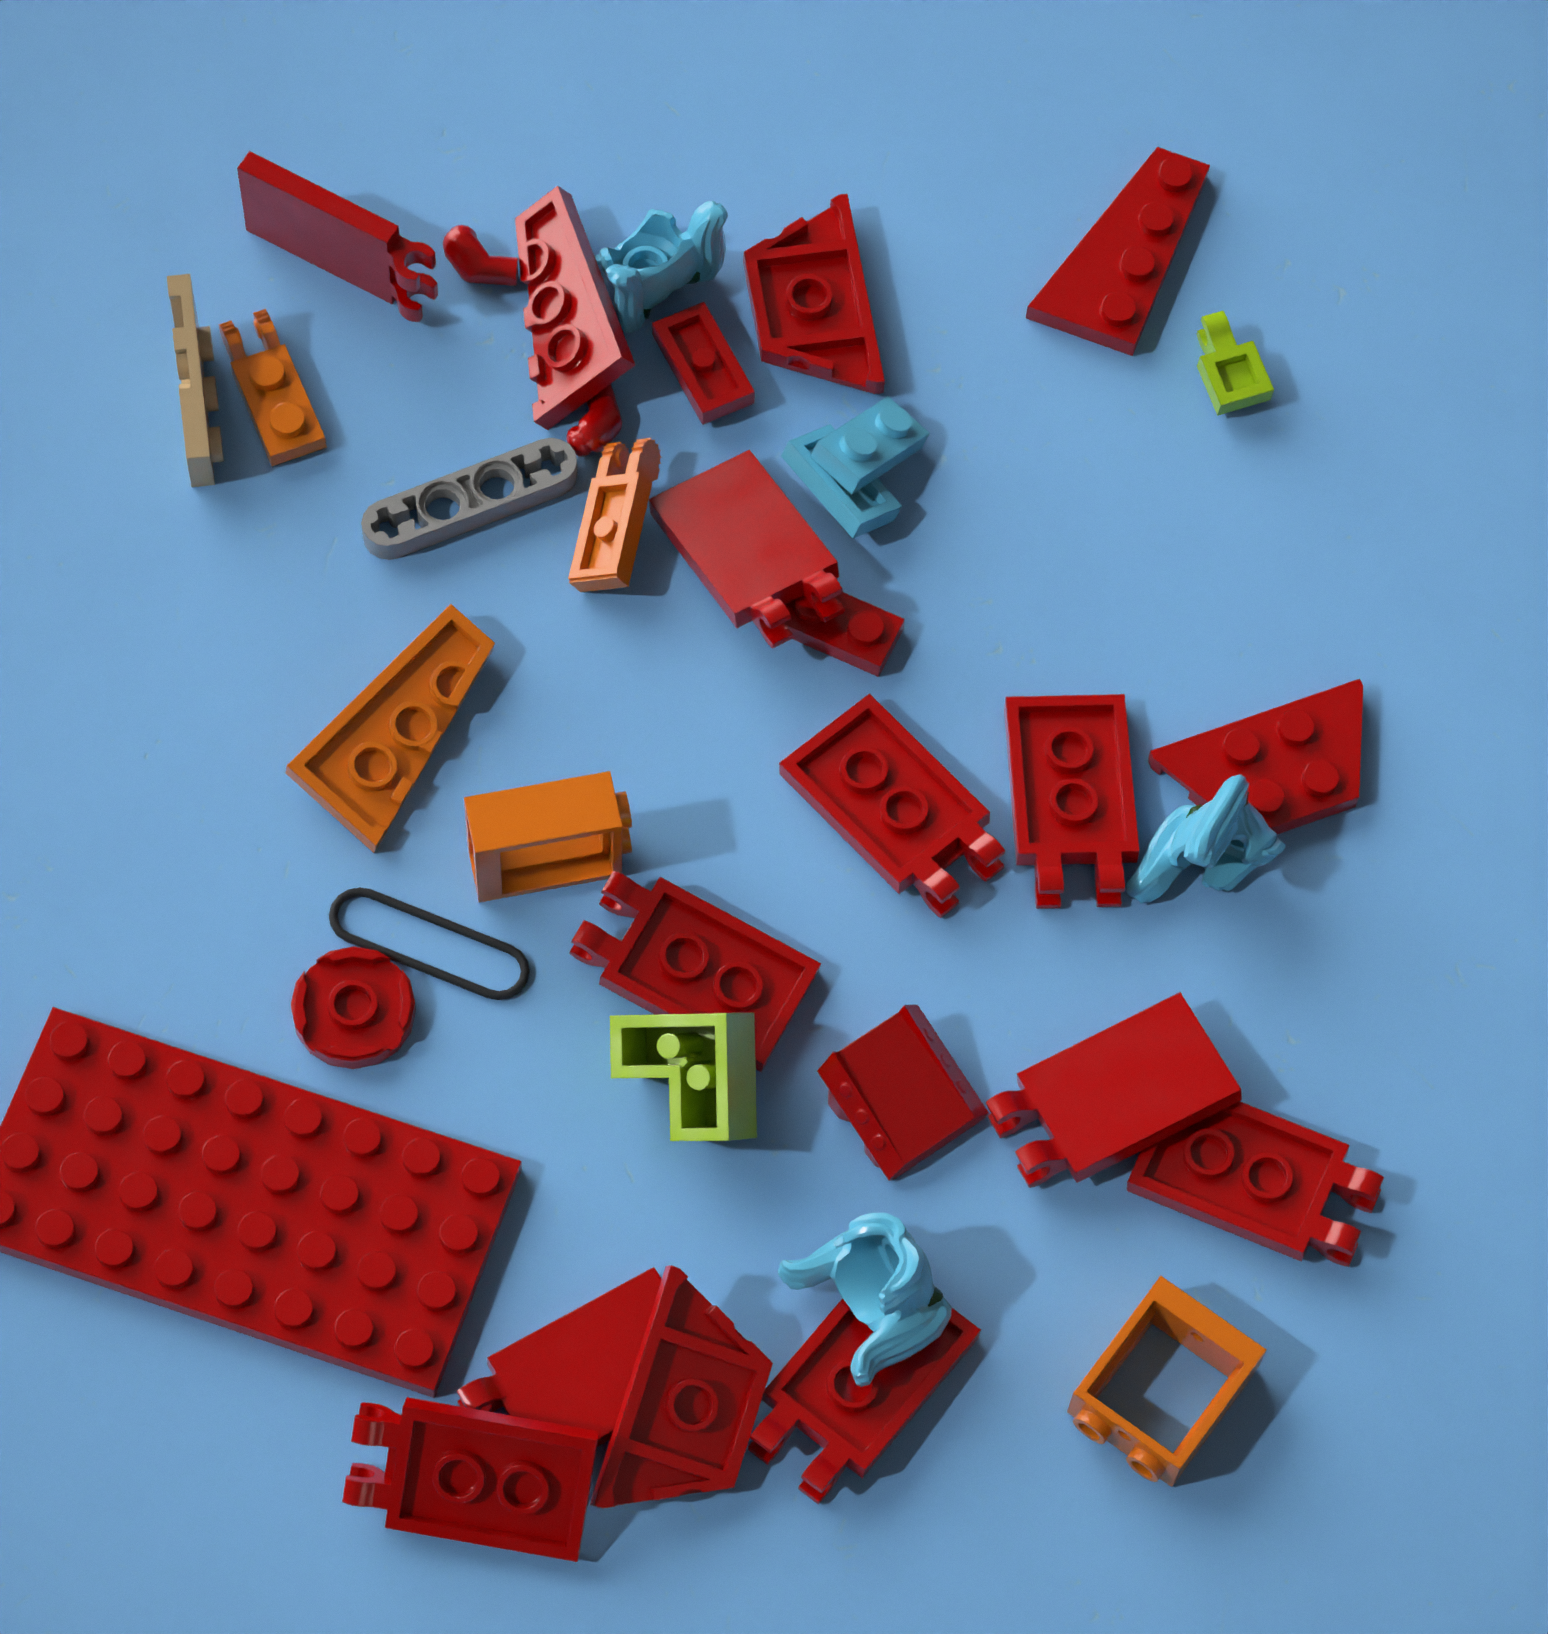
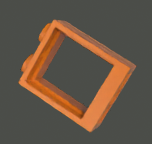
(546, 835)
(1199, 1332)

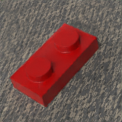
(703, 363)
(858, 637)

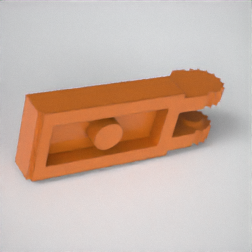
(273, 393)
(614, 516)

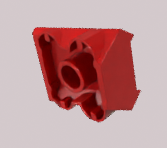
(901, 1091)

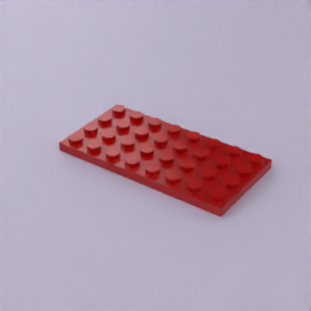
(247, 1201)

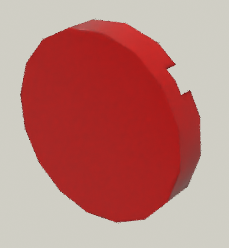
(353, 1008)

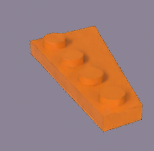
(385, 736)

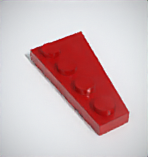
(1122, 261)

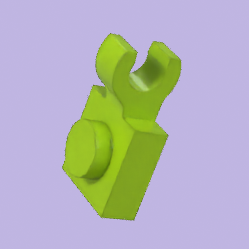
(1228, 370)

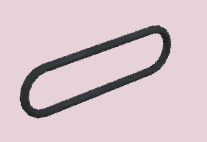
(439, 921)

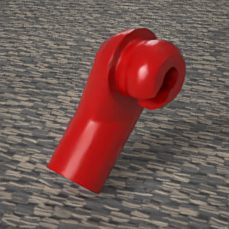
(473, 261)
(598, 425)

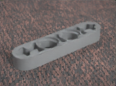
(465, 490)

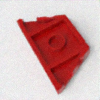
(814, 301)
(1295, 757)
(684, 1402)

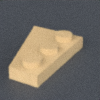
(196, 392)

